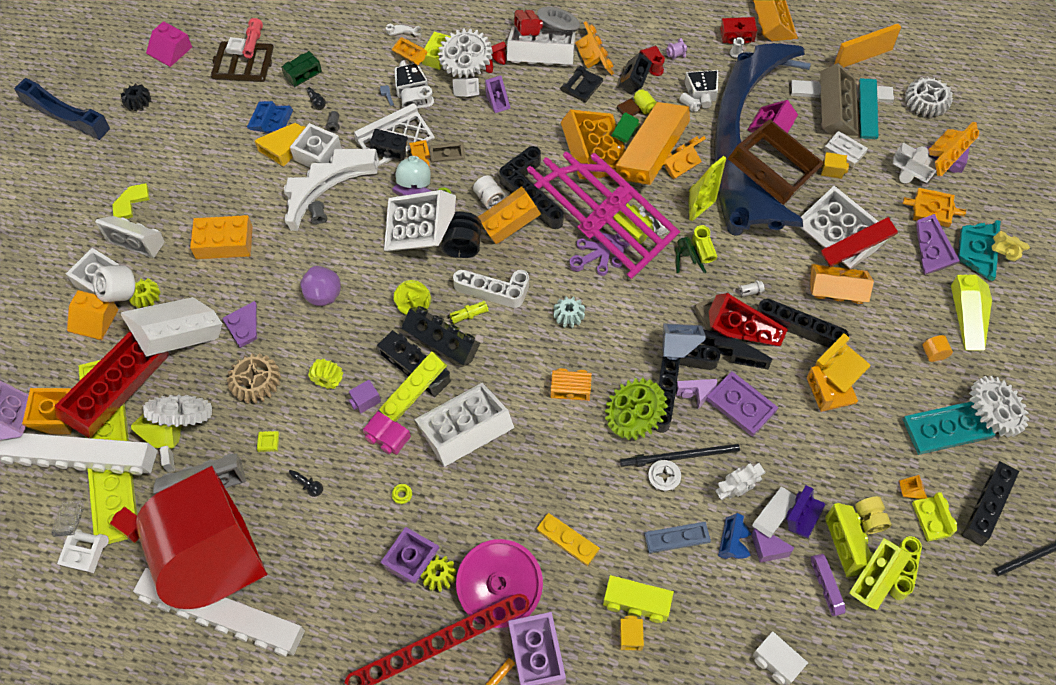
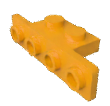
(592, 51)
(952, 146)
(683, 159)

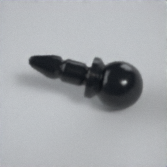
(316, 99)
(313, 488)

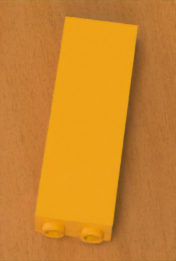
(653, 143)

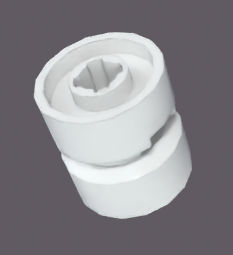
(488, 191)

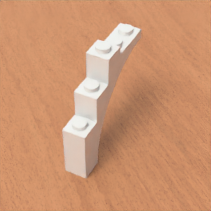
(322, 176)

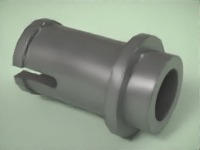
(332, 124)

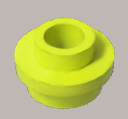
(402, 488)

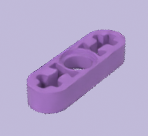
(826, 578)

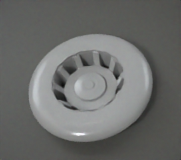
(558, 19)

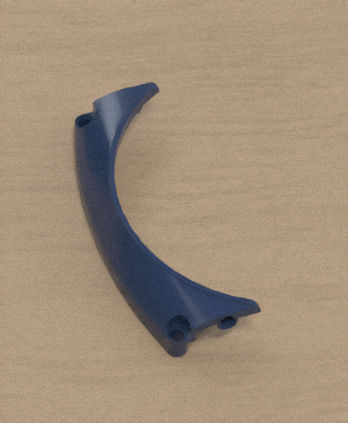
(740, 197)

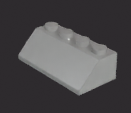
(227, 468)

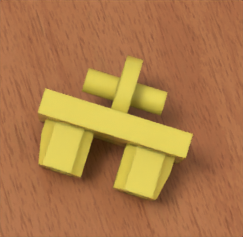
(1009, 246)

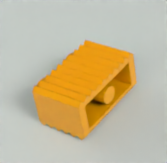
(571, 384)

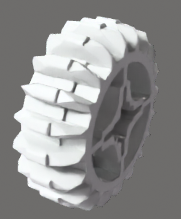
(927, 100)

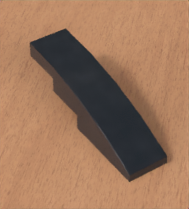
(739, 351)

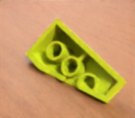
(973, 310)

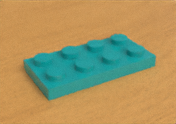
(946, 428)

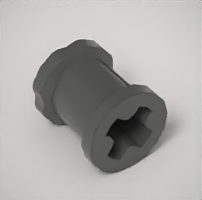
(317, 211)

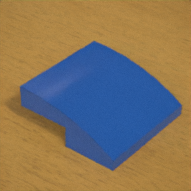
(269, 117)

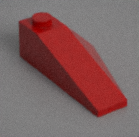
(743, 322)

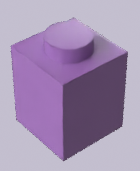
(364, 396)

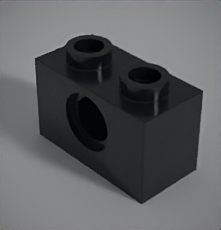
(635, 73)

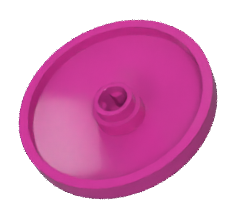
(495, 573)

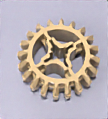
(262, 383)

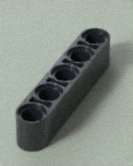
(795, 318)

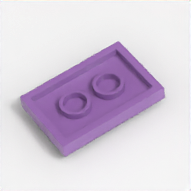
(742, 403)

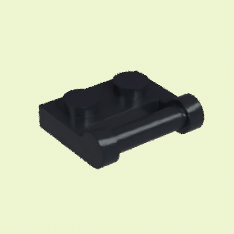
(585, 88)

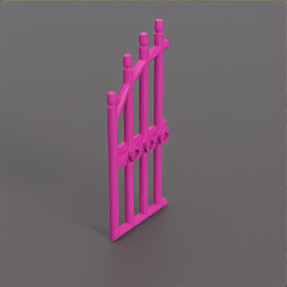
(607, 209)

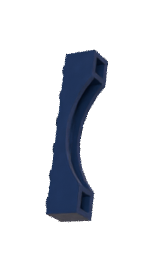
(40, 99)

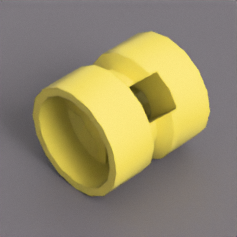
(871, 511)

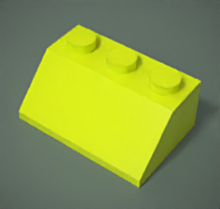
(848, 538)

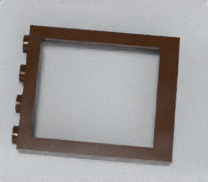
(763, 174)

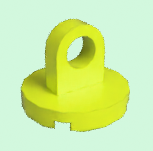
(411, 295)

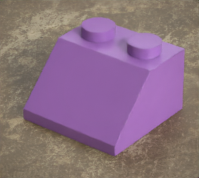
(409, 556)

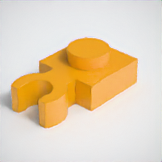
(420, 150)

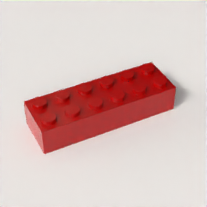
(107, 386)

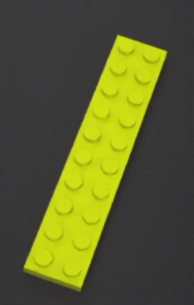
(108, 489)

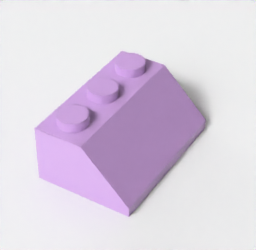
(11, 411)

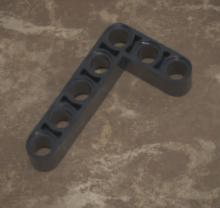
(513, 177)
(670, 378)

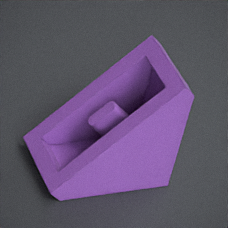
(497, 94)
(770, 548)

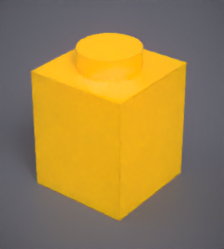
(834, 165)
(631, 633)

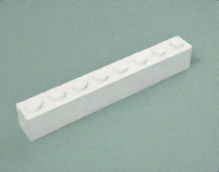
(79, 453)
(232, 617)

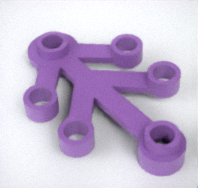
(600, 250)

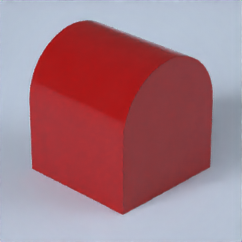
(197, 543)

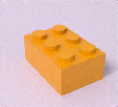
(221, 237)

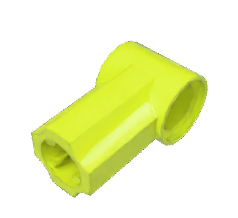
(704, 245)

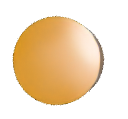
(937, 348)

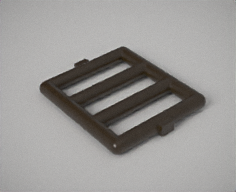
(247, 73)

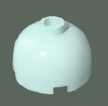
(413, 172)

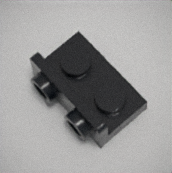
(389, 144)

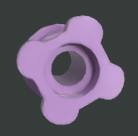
(676, 49)

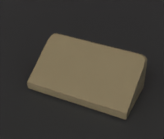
(447, 152)

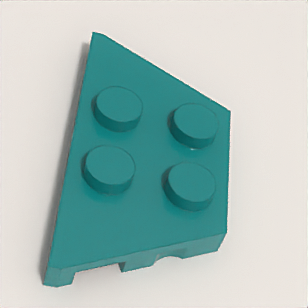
(976, 248)

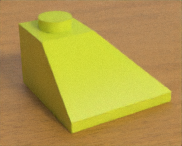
(157, 434)

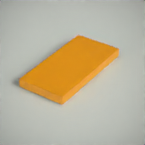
(867, 46)

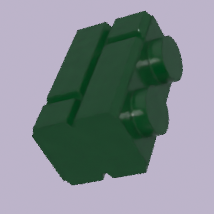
(301, 68)

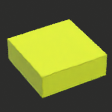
(268, 441)

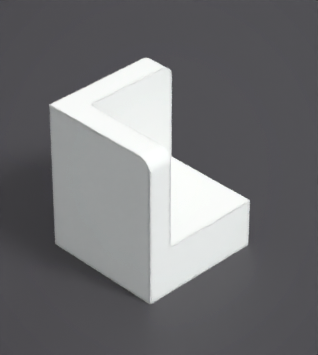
(466, 86)

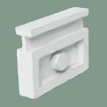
(846, 146)

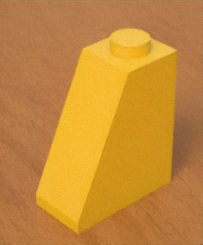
(278, 143)

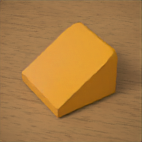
(913, 487)

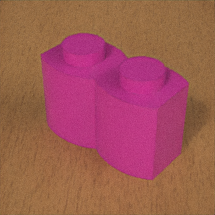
(386, 433)

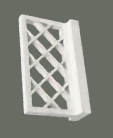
(391, 122)

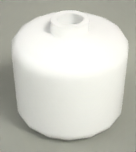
(114, 283)

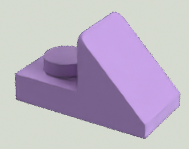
(700, 388)

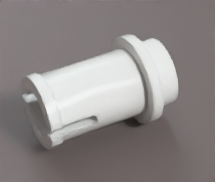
(737, 47)
(694, 104)
(753, 288)

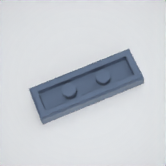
(677, 537)

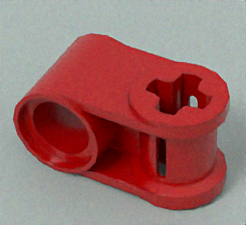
(656, 58)

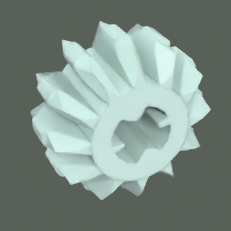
(576, 314)

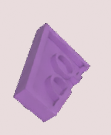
(934, 246)

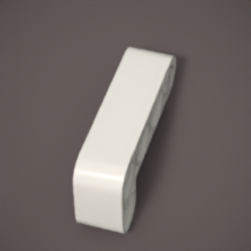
(468, 283)

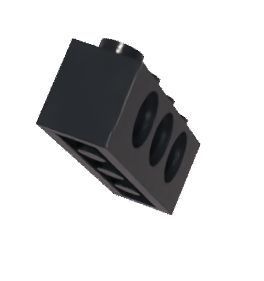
(415, 326)
(396, 342)
(990, 503)

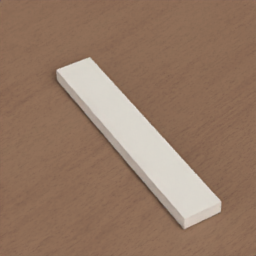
(813, 89)

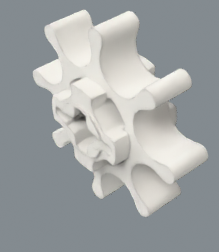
(740, 481)

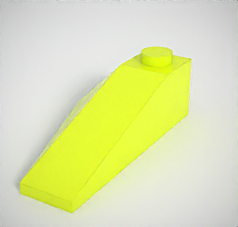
(706, 189)

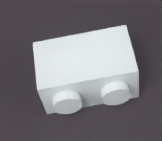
(779, 659)

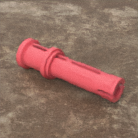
(253, 33)

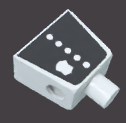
(408, 76)
(702, 86)

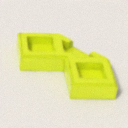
(123, 205)

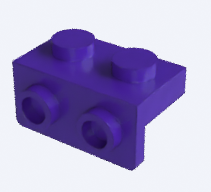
(805, 513)

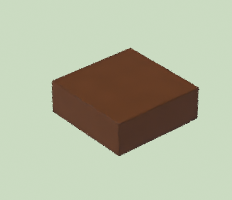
(629, 107)

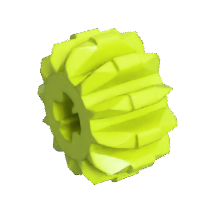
(145, 293)
(325, 373)
(446, 574)

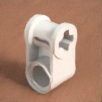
(417, 96)

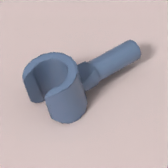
(385, 91)

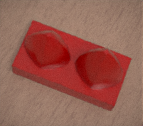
(498, 54)

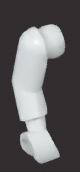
(400, 29)

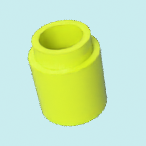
(644, 101)

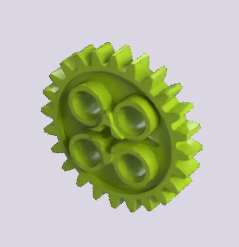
(640, 398)

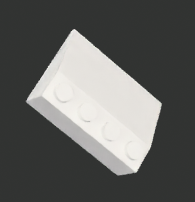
(545, 48)
(835, 219)
(418, 220)
(172, 325)
(464, 423)

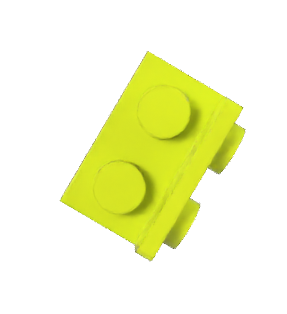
(935, 517)

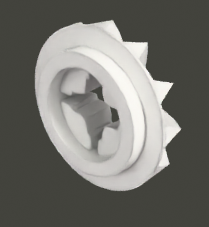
(671, 470)

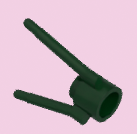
(687, 249)

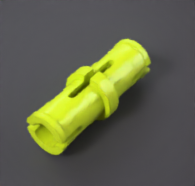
(468, 312)

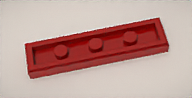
(859, 242)

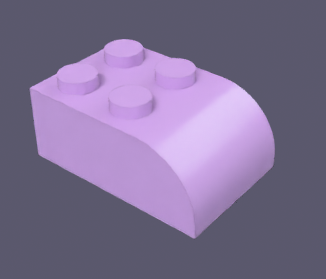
(537, 650)

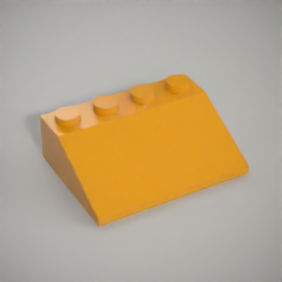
(589, 134)

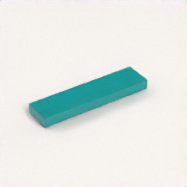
(868, 109)

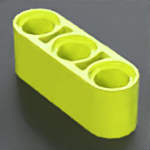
(908, 579)

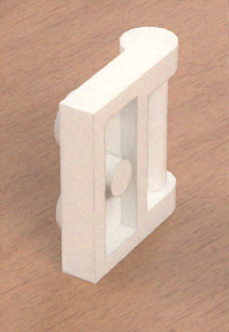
(80, 557)

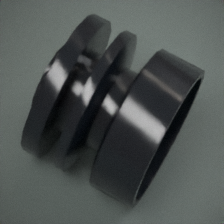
(462, 235)

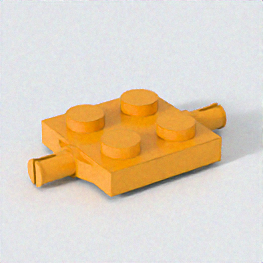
(934, 202)

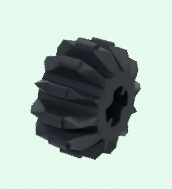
(135, 97)

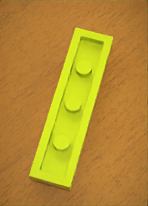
(413, 387)

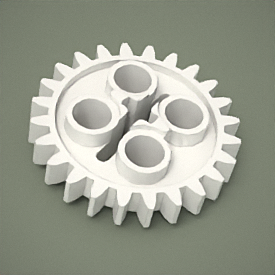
(474, 53)
(999, 406)
(177, 410)

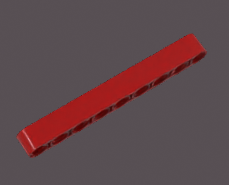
(450, 641)

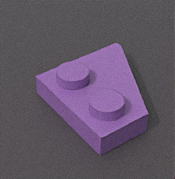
(243, 324)

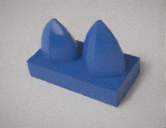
(733, 531)

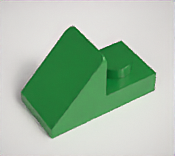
(626, 127)

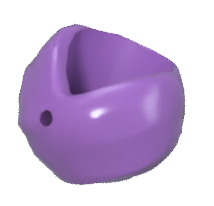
(320, 286)

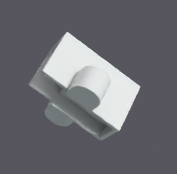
(914, 163)

